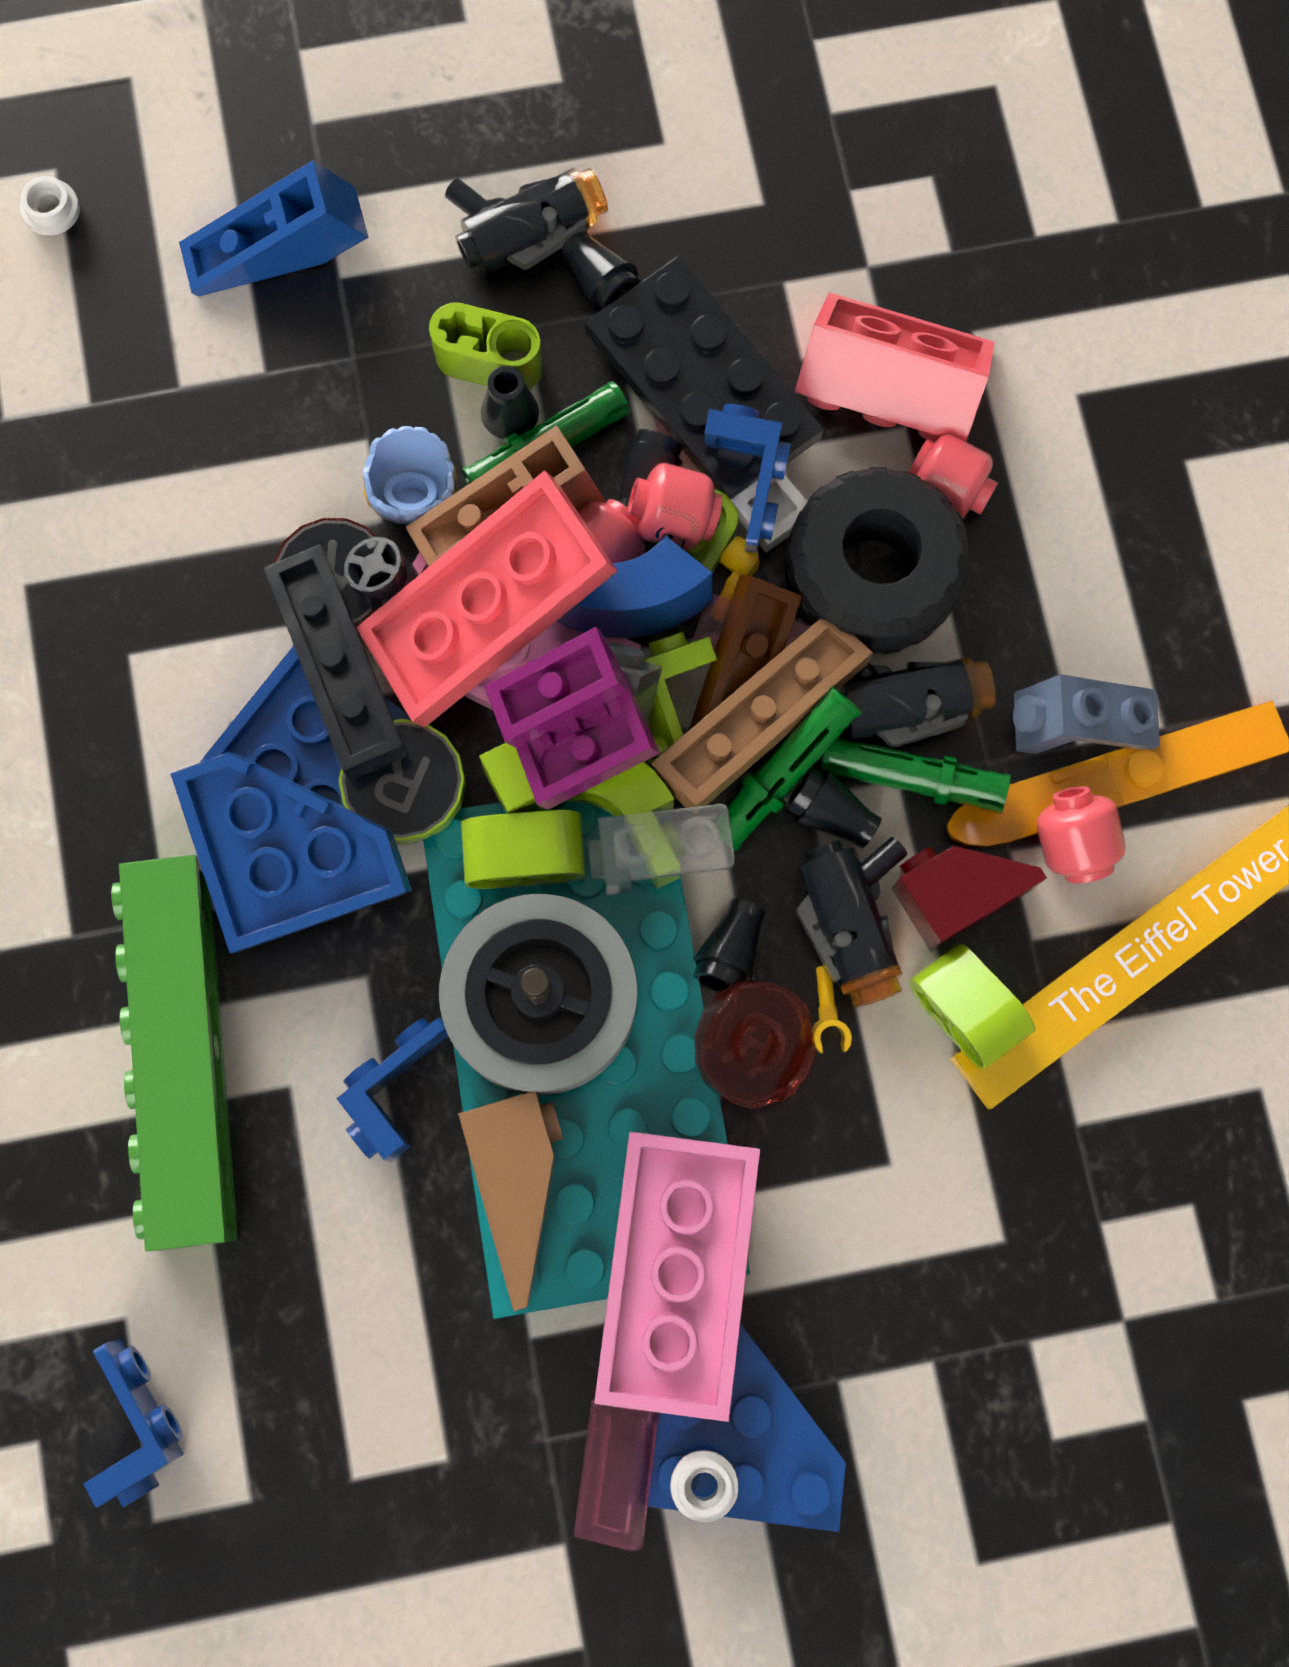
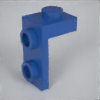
(743, 431)
(372, 1127)
(153, 1424)

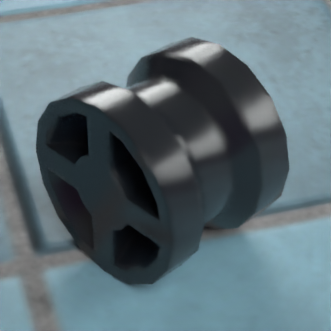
(375, 560)

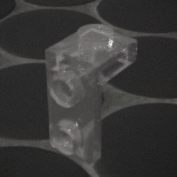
(661, 845)

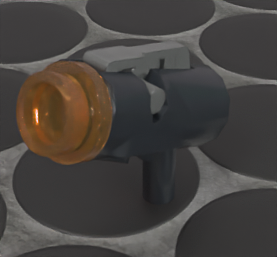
(528, 223)
(918, 700)
(846, 922)

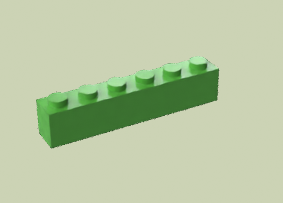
(176, 1055)

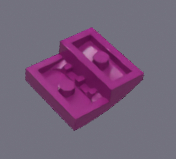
(571, 719)

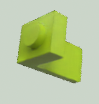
(675, 657)

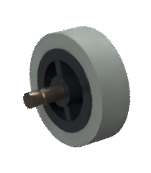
(538, 994)

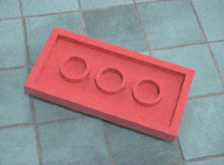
(485, 599)

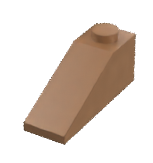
(469, 507)
(514, 1174)

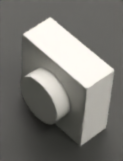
(789, 506)

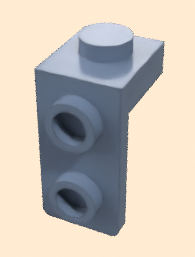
(1085, 711)

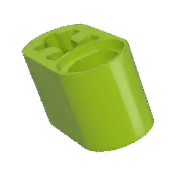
(460, 341)
(523, 849)
(972, 1006)

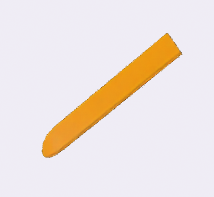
(1131, 773)

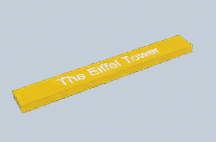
(1139, 957)

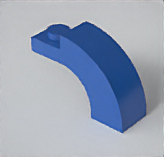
(645, 595)

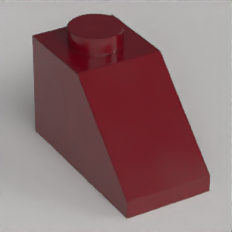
(959, 889)

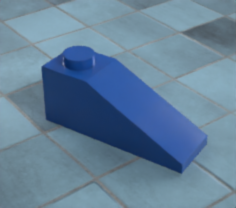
(276, 232)

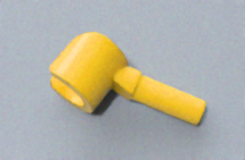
(739, 563)
(828, 1012)

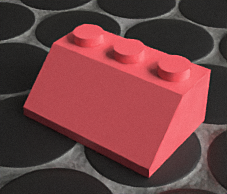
(894, 368)

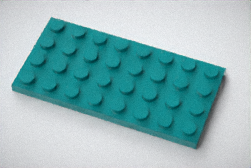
(645, 1090)

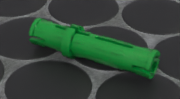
(575, 422)
(787, 765)
(914, 773)

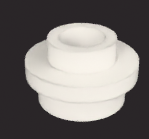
(40, 195)
(704, 1508)

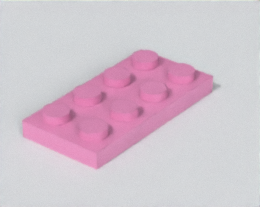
(678, 1277)

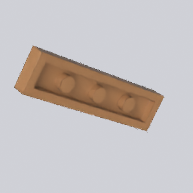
(759, 714)

